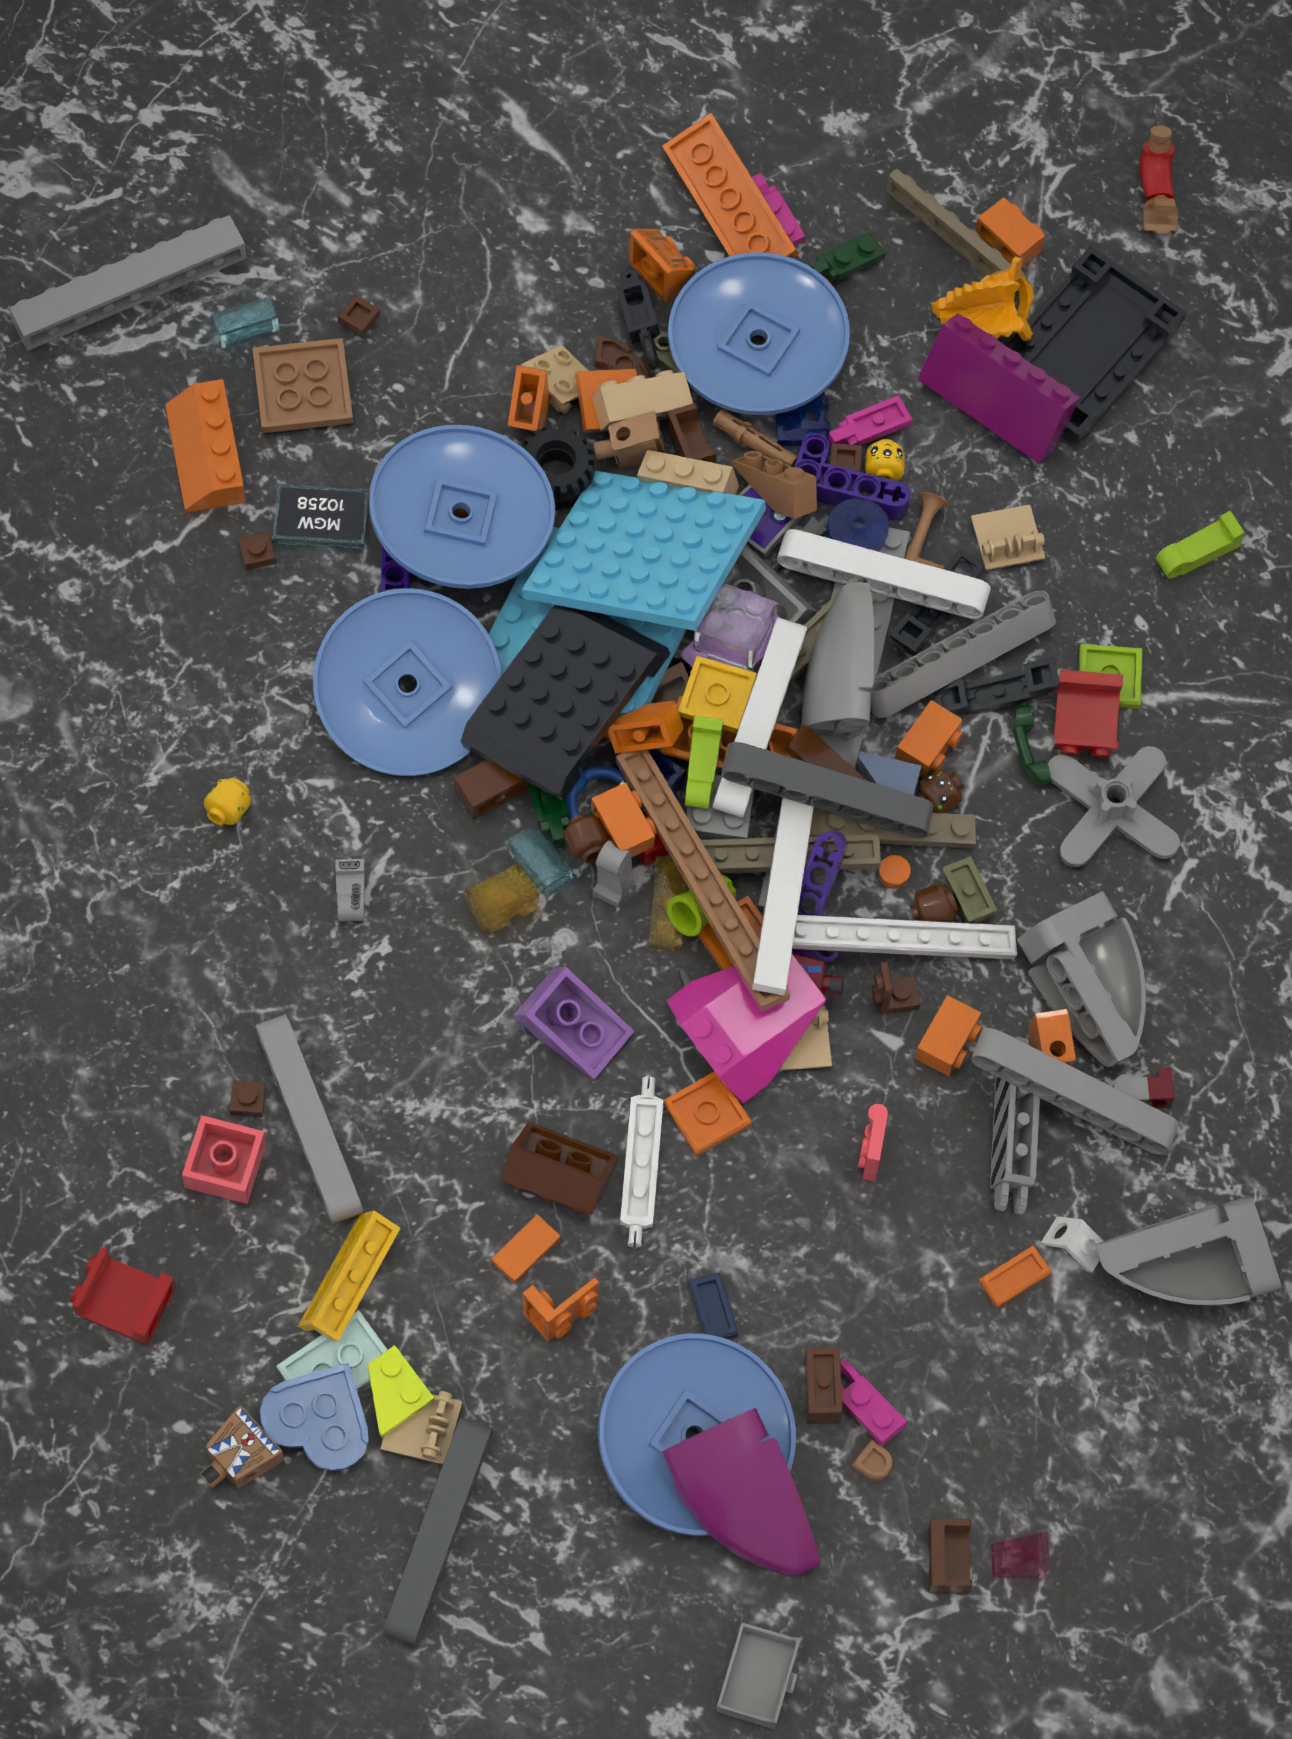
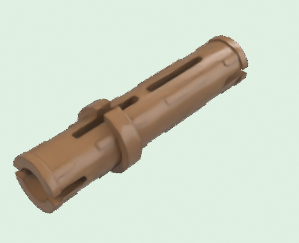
(746, 434)

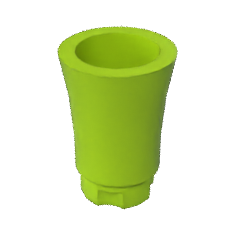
(686, 913)

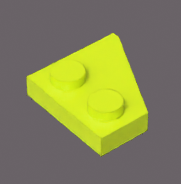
(396, 1390)

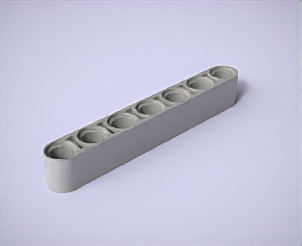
(961, 653)
(1075, 1091)
(309, 1119)

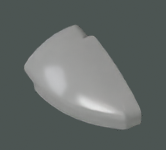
(841, 666)
(1095, 972)
(1197, 1256)

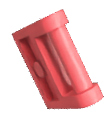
(873, 1141)

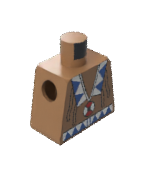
(240, 1451)

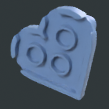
(320, 1416)

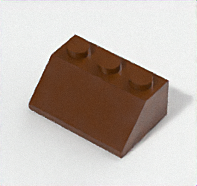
(559, 1168)

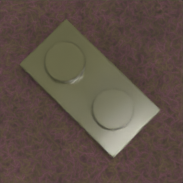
(969, 890)

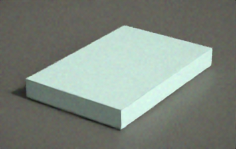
(356, 1346)

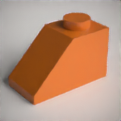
(529, 399)
(646, 728)

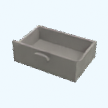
(759, 1675)

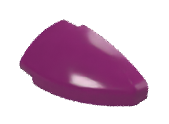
(744, 1494)

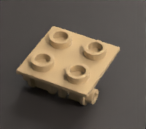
(561, 376)
(1008, 537)
(813, 1047)
(427, 1432)

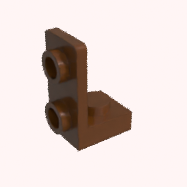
(894, 993)

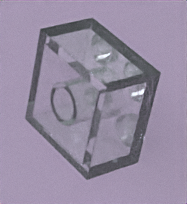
(735, 626)

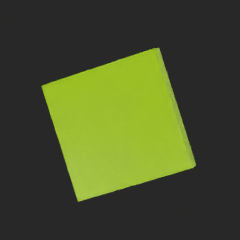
(1116, 660)

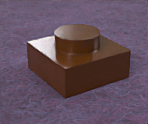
(358, 315)
(846, 456)
(257, 550)
(247, 1098)

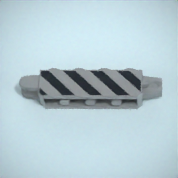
(1014, 1143)

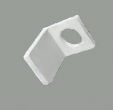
(1077, 1240)

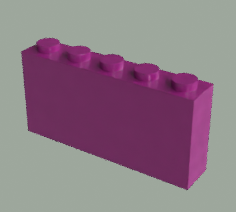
(998, 387)

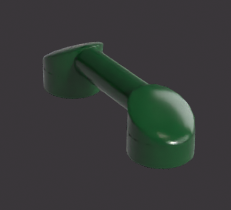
(1038, 771)

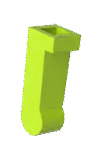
(1201, 546)
(703, 761)

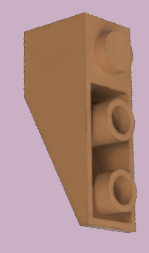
(780, 485)

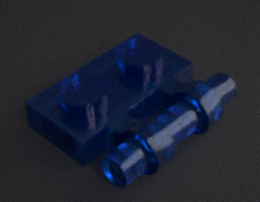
(794, 427)

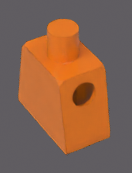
(1052, 1032)

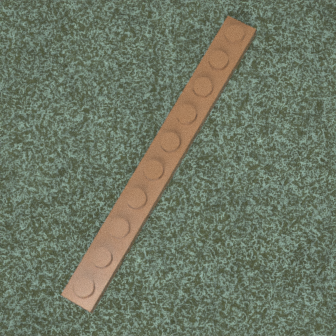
(697, 869)

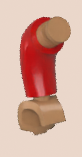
(1155, 165)

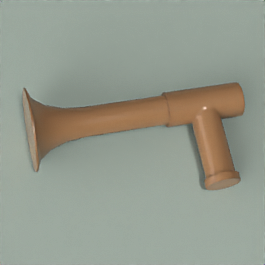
(931, 505)

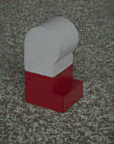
(1154, 1091)

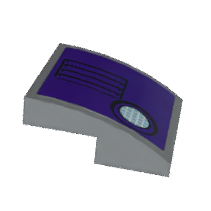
(770, 527)

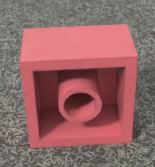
(224, 1159)

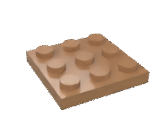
(302, 385)

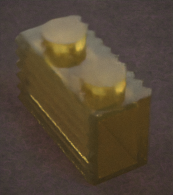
(502, 898)

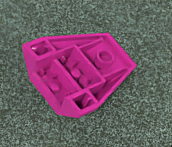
(735, 1036)

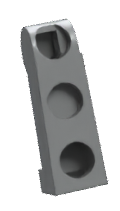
(613, 874)

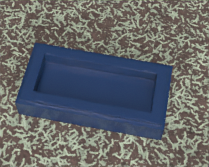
(713, 1306)

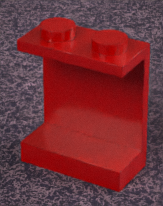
(1087, 713)
(122, 1297)

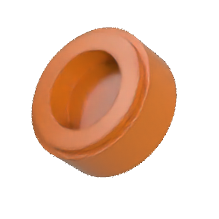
(894, 871)

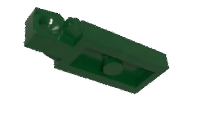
(849, 257)
(550, 813)

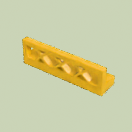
(349, 1275)

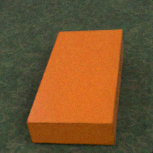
(525, 1249)
(1015, 1277)

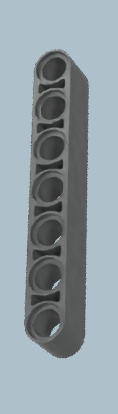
(827, 790)
(438, 1531)

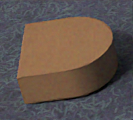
(873, 1462)

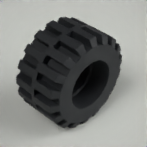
(565, 447)

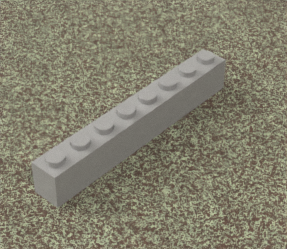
(128, 282)

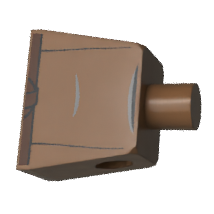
(631, 440)

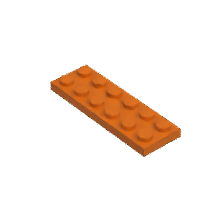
(726, 191)

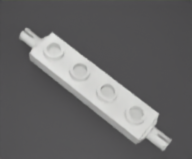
(641, 1162)

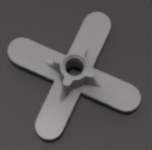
(1107, 816)

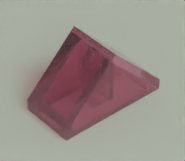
(1021, 1557)

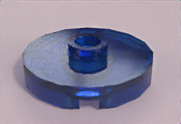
(862, 511)

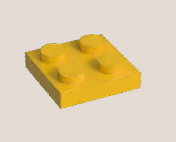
(717, 692)

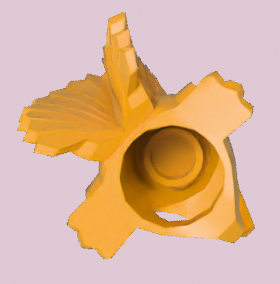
(992, 303)

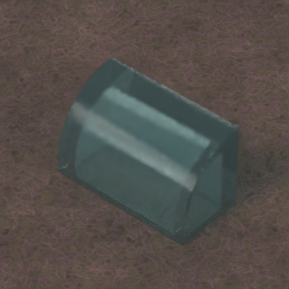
(245, 322)
(540, 861)

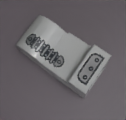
(350, 889)

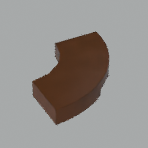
(615, 355)

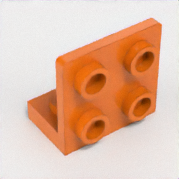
(557, 1322)

